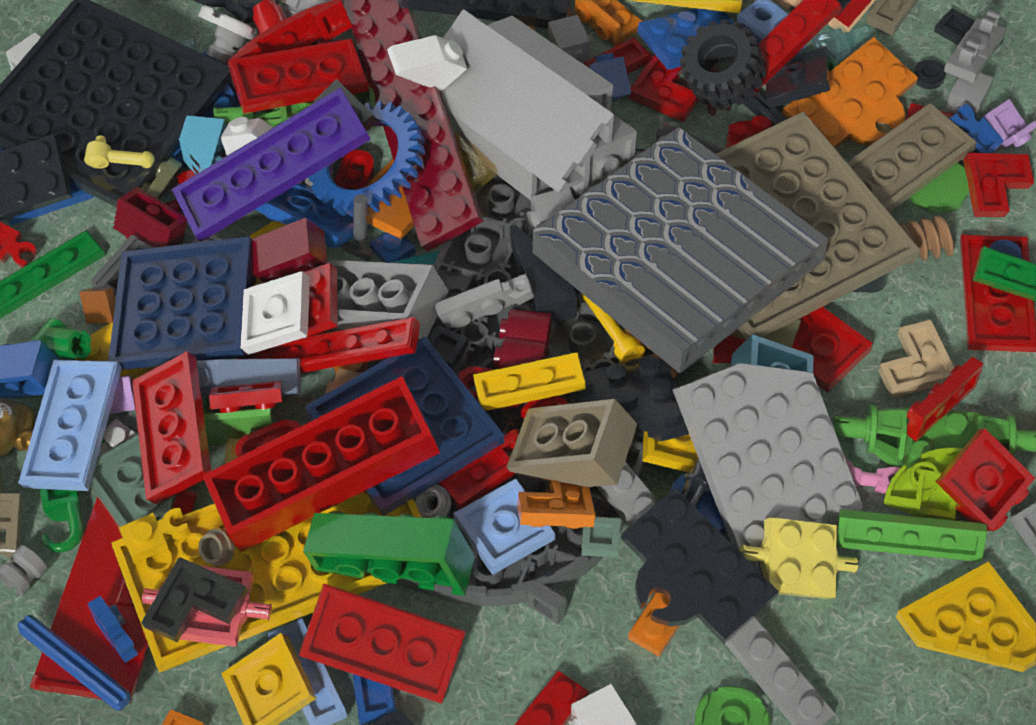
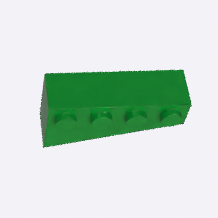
(391, 548)

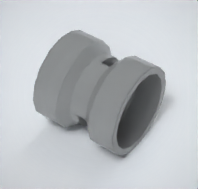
(225, 45)
(22, 570)

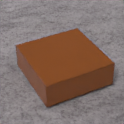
(98, 304)

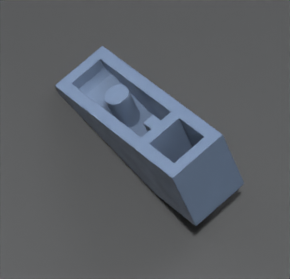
(247, 371)

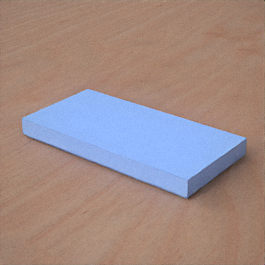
(70, 425)

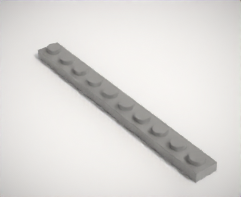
(751, 644)

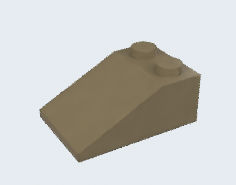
(574, 443)

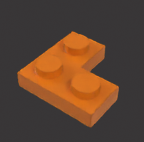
(565, 506)

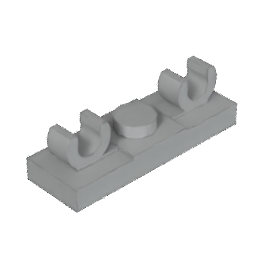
(976, 48)

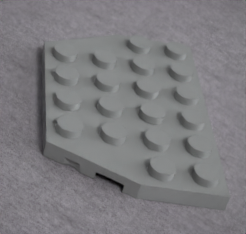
(766, 449)

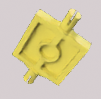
(800, 557)

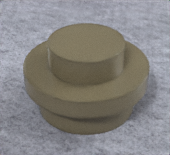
(216, 547)

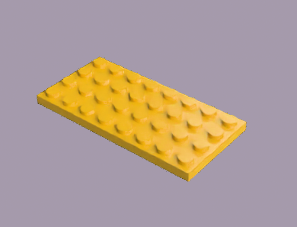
(277, 565)

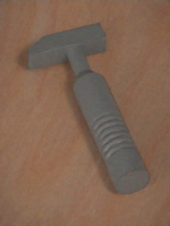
(359, 229)

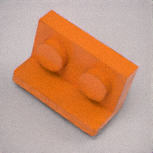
(608, 18)

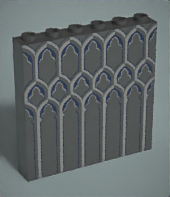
(679, 248)

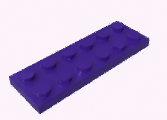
(270, 164)

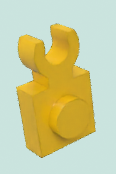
(148, 536)

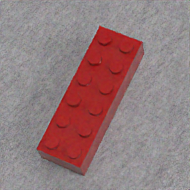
(320, 464)

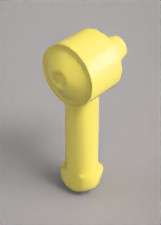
(100, 154)

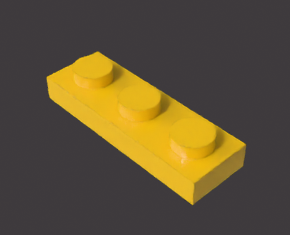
(529, 382)

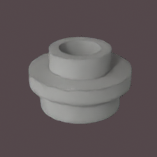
(425, 500)

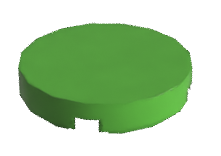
(944, 192)
(731, 700)

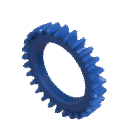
(409, 147)

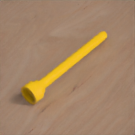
(625, 345)

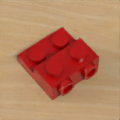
(985, 481)

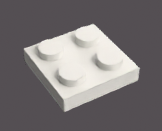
(275, 313)

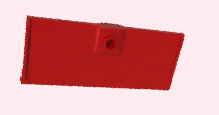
(91, 576)

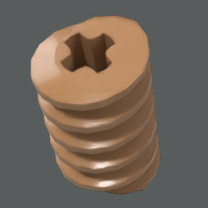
(930, 236)

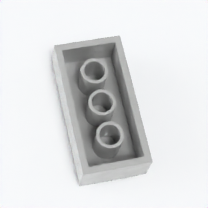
(385, 293)

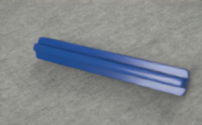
(74, 662)

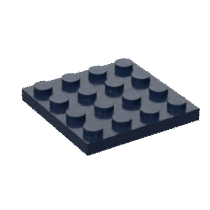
(180, 302)
(449, 409)

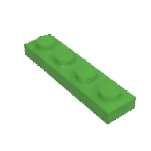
(911, 535)

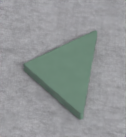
(120, 484)

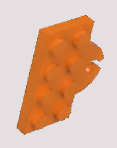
(860, 97)

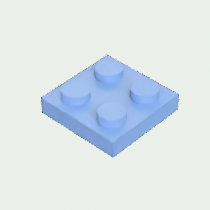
(495, 528)

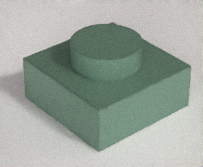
(602, 538)

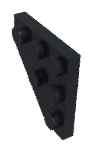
(643, 390)

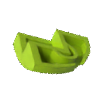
(916, 490)

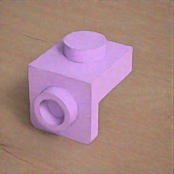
(1009, 124)

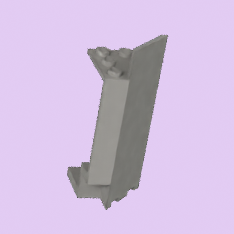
(533, 109)

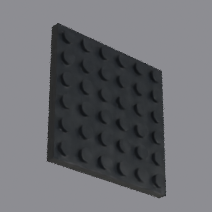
(109, 80)

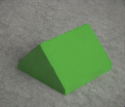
(235, 424)

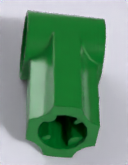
(64, 341)

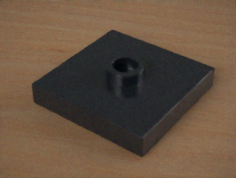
(799, 78)

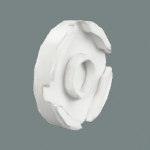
(228, 22)

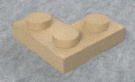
(924, 365)

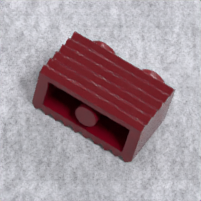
(149, 220)

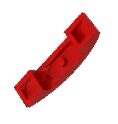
(300, 30)

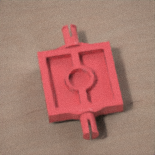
(214, 631)

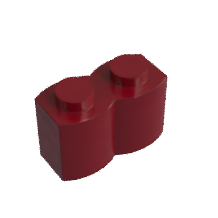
(525, 338)

